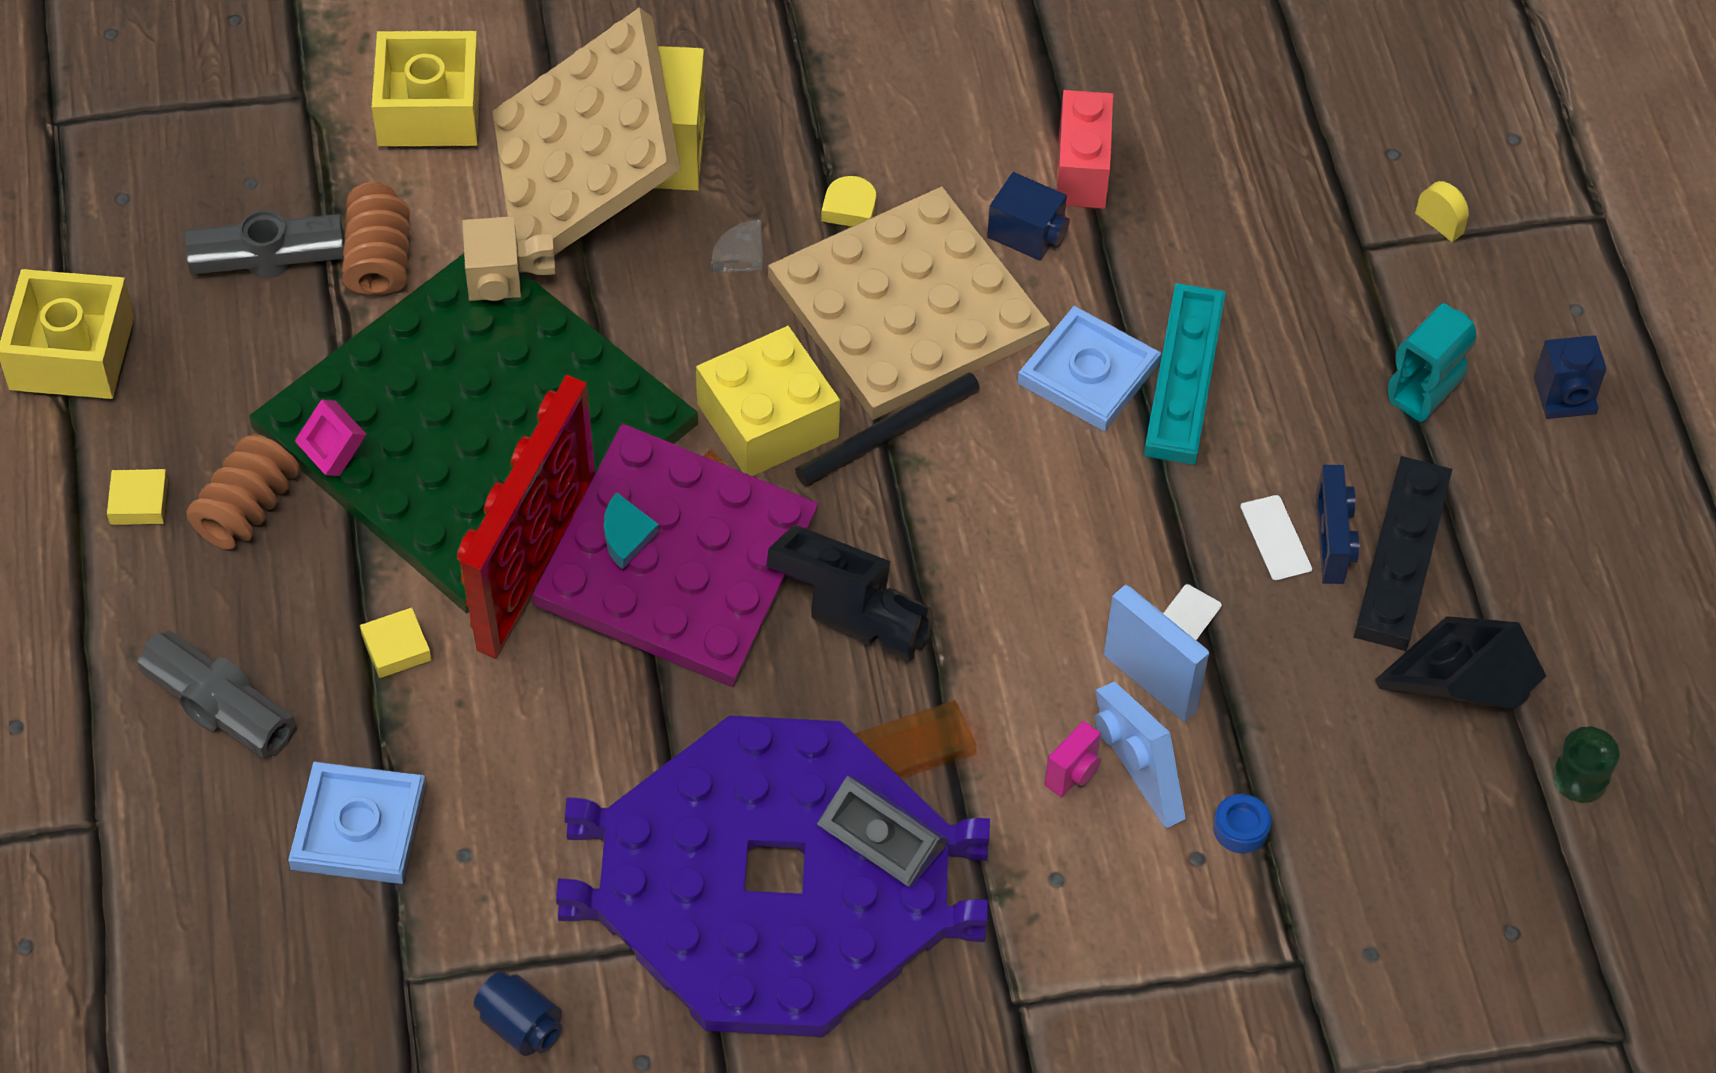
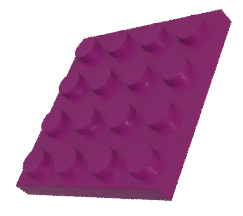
(704, 576)

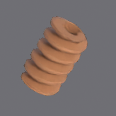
(375, 240)
(242, 491)

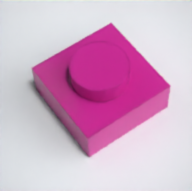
(330, 437)
(1073, 760)

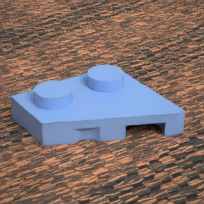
(1143, 749)

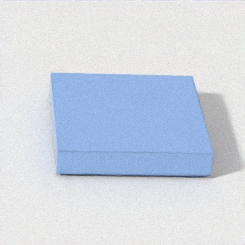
(1089, 368)
(1155, 652)
(357, 822)

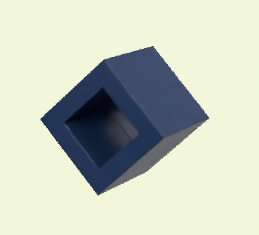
(1028, 216)

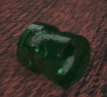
(1586, 764)

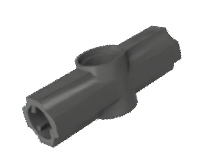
(264, 244)
(216, 694)

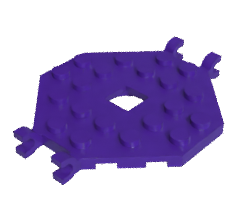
(755, 956)

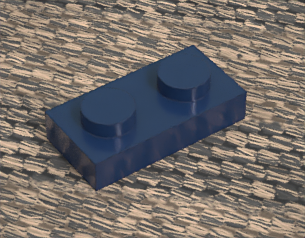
(1334, 508)

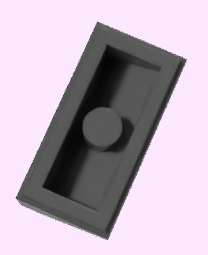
(882, 830)

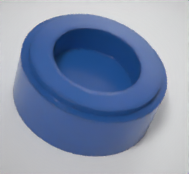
(1242, 823)

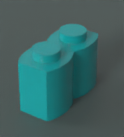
(1432, 362)

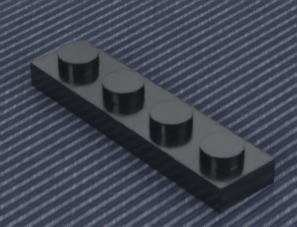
(1403, 553)

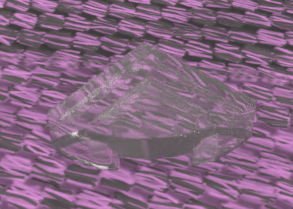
(739, 249)

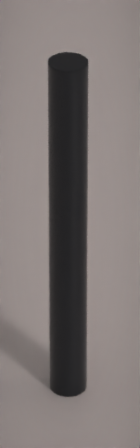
(887, 429)

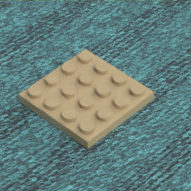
(587, 135)
(908, 302)

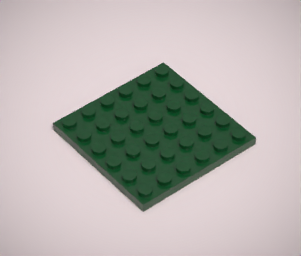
(445, 402)

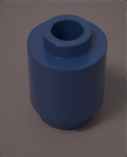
(518, 1013)

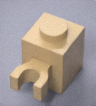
(497, 257)

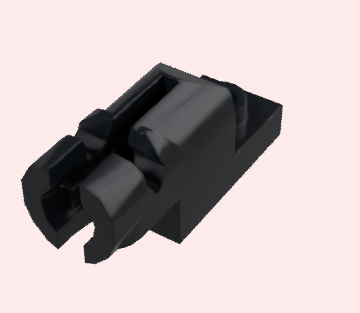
(852, 591)

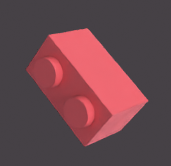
(1085, 148)

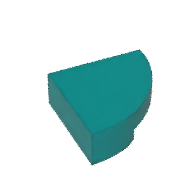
(626, 530)

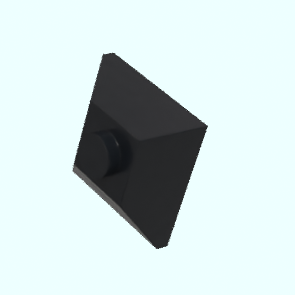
(1468, 664)

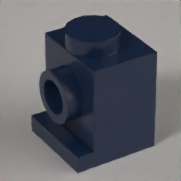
(1570, 376)

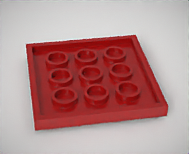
(527, 515)

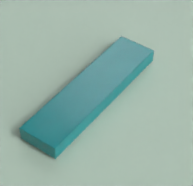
(1184, 374)

